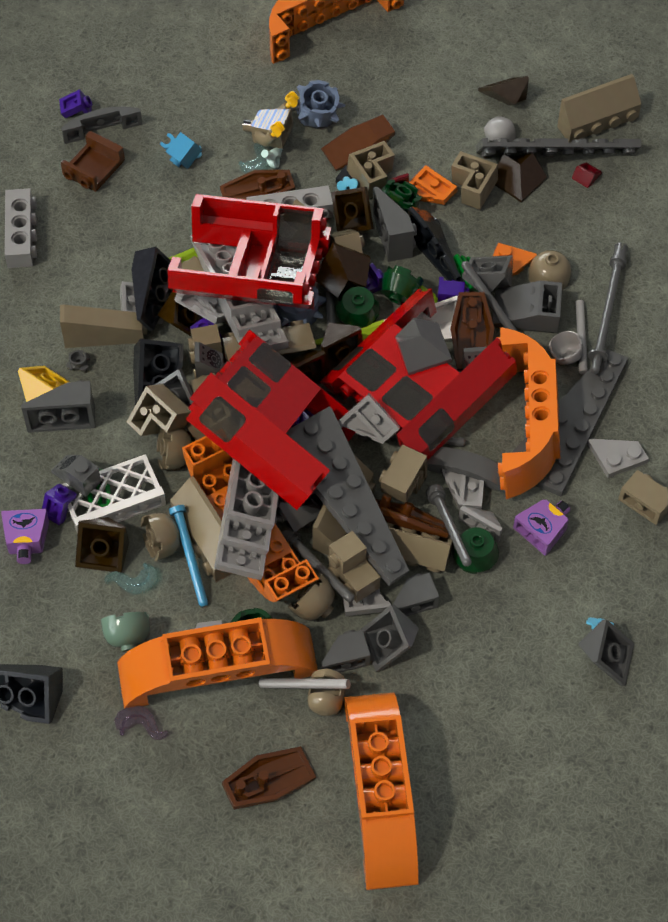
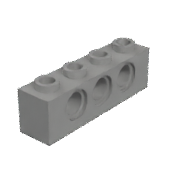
(311, 197)
(19, 228)

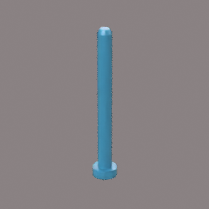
(177, 512)

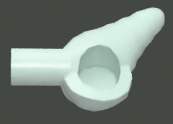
(272, 156)

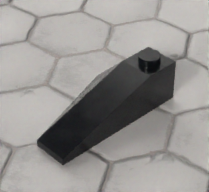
(433, 243)
(150, 285)
(154, 362)
(31, 690)

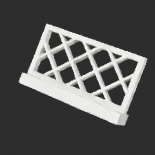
(123, 508)

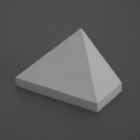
(482, 519)

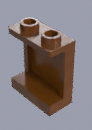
(94, 162)

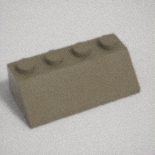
(599, 108)
(298, 335)
(202, 525)
(326, 527)
(422, 548)

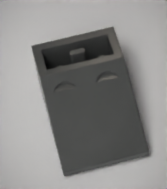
(531, 305)

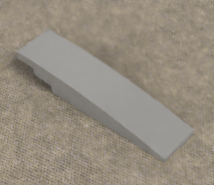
(241, 315)
(245, 524)

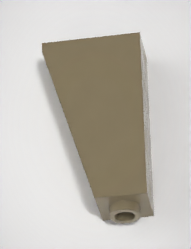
(99, 326)

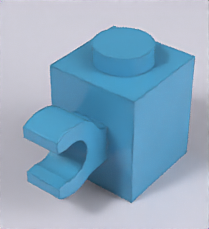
(182, 150)

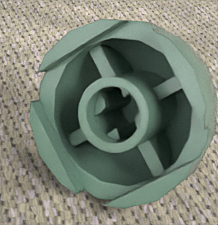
(126, 630)

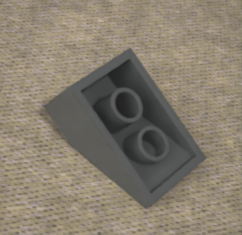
(393, 227)
(62, 408)

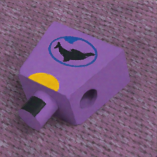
(543, 524)
(25, 532)

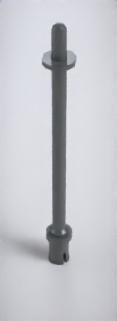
(617, 262)

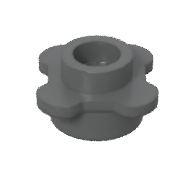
(78, 355)

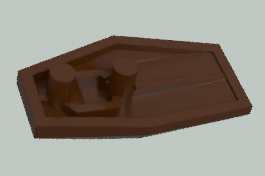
(357, 138)
(258, 183)
(470, 324)
(411, 517)
(268, 778)

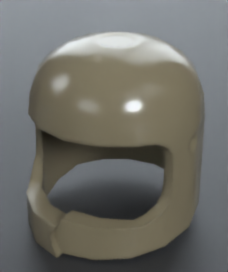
(326, 701)

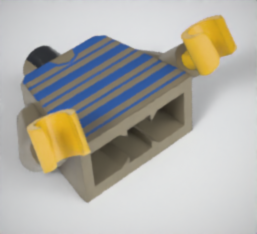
(273, 126)

